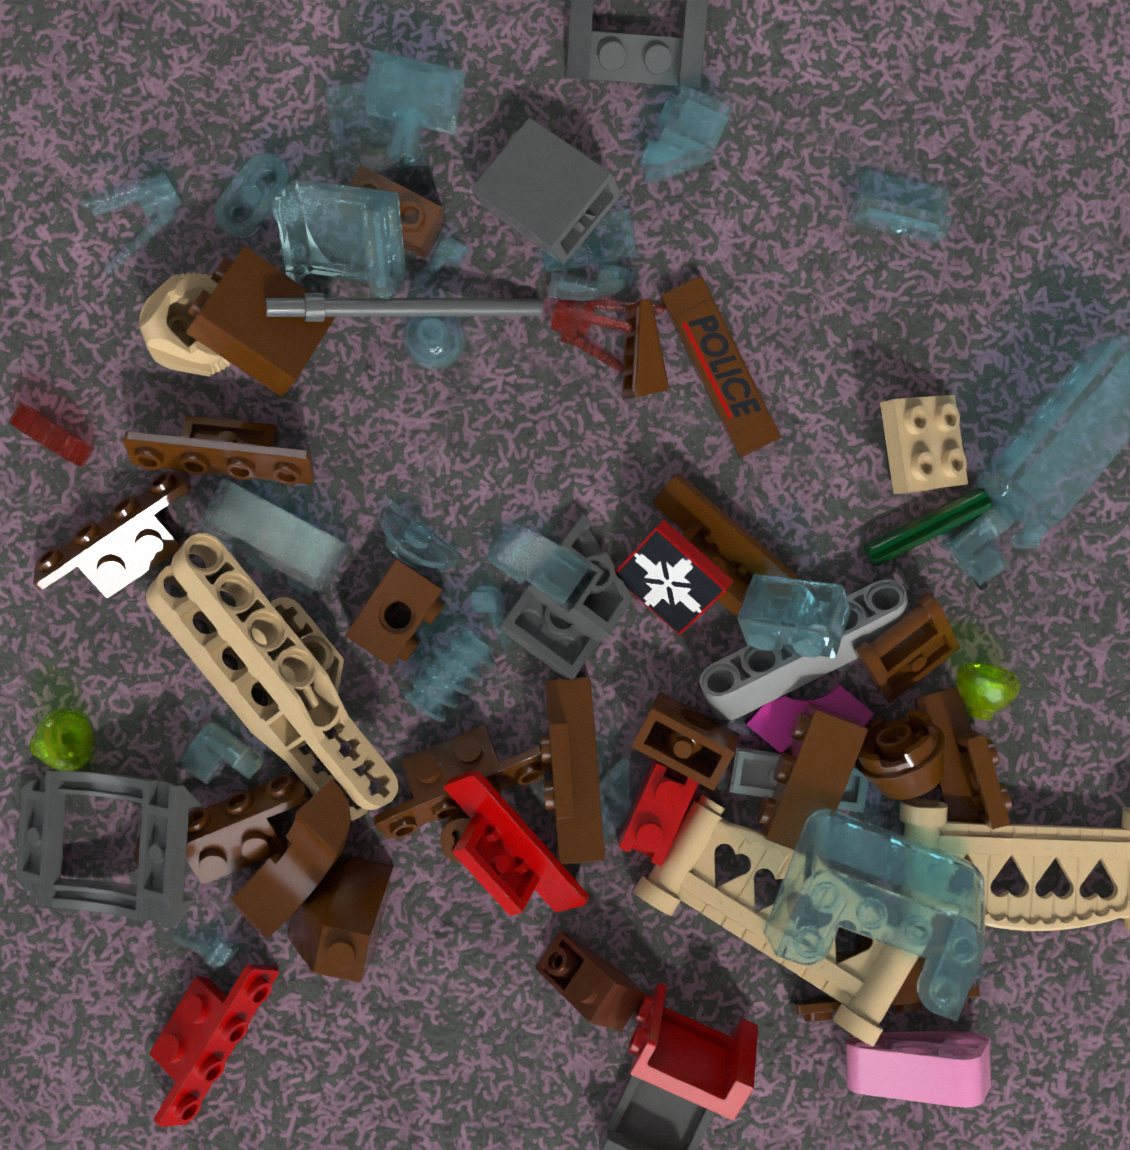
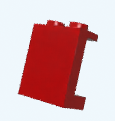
(692, 1057)

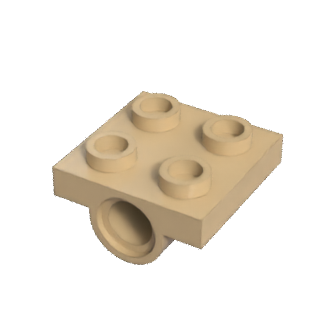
(924, 443)

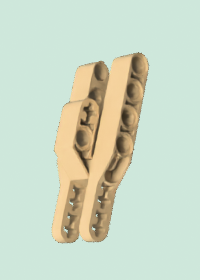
(286, 661)

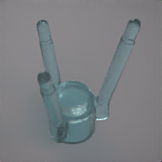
(154, 194)

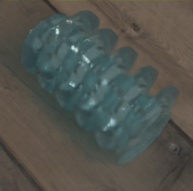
(449, 673)

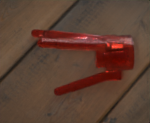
(577, 317)

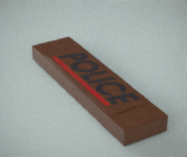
(720, 366)

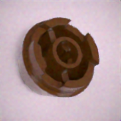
(903, 755)

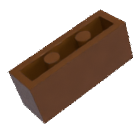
(811, 773)

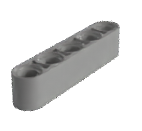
(752, 688)

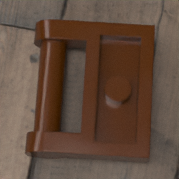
(915, 656)

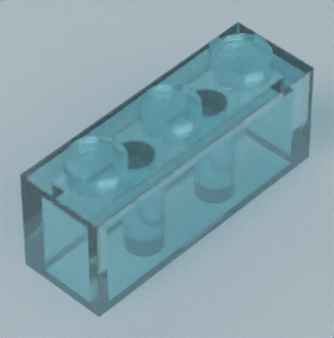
(273, 537)

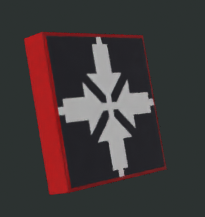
(673, 577)

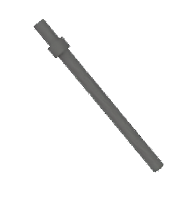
(316, 307)

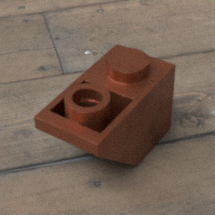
(590, 983)

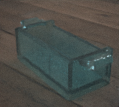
(1064, 442)

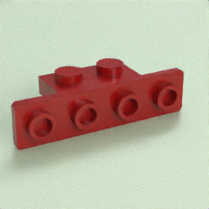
(506, 852)
(203, 1036)

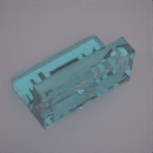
(901, 207)

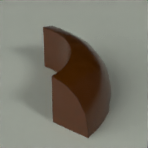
(289, 879)

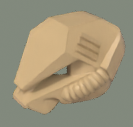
(167, 319)

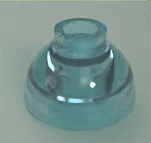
(434, 341)

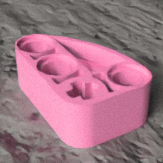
(922, 1067)

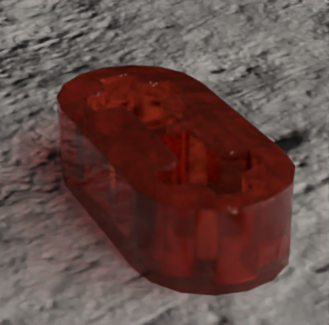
(51, 434)

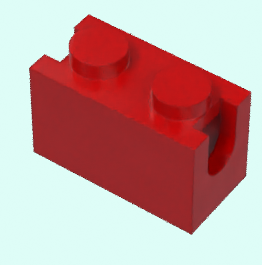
(656, 812)

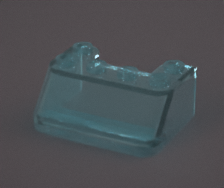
(888, 891)

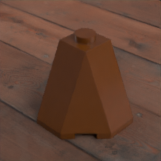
(342, 919)

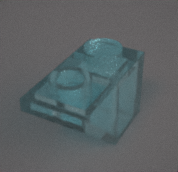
(689, 136)

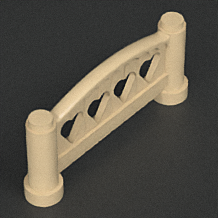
(1033, 851)
(861, 982)

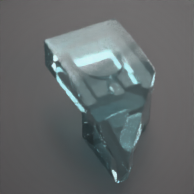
(608, 281)
(615, 796)

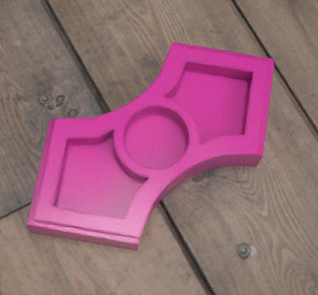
(775, 718)

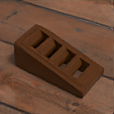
(643, 357)

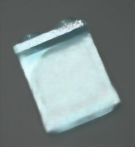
(341, 234)

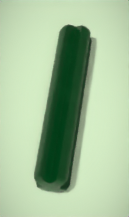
(928, 526)

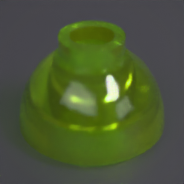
(986, 688)
(63, 740)

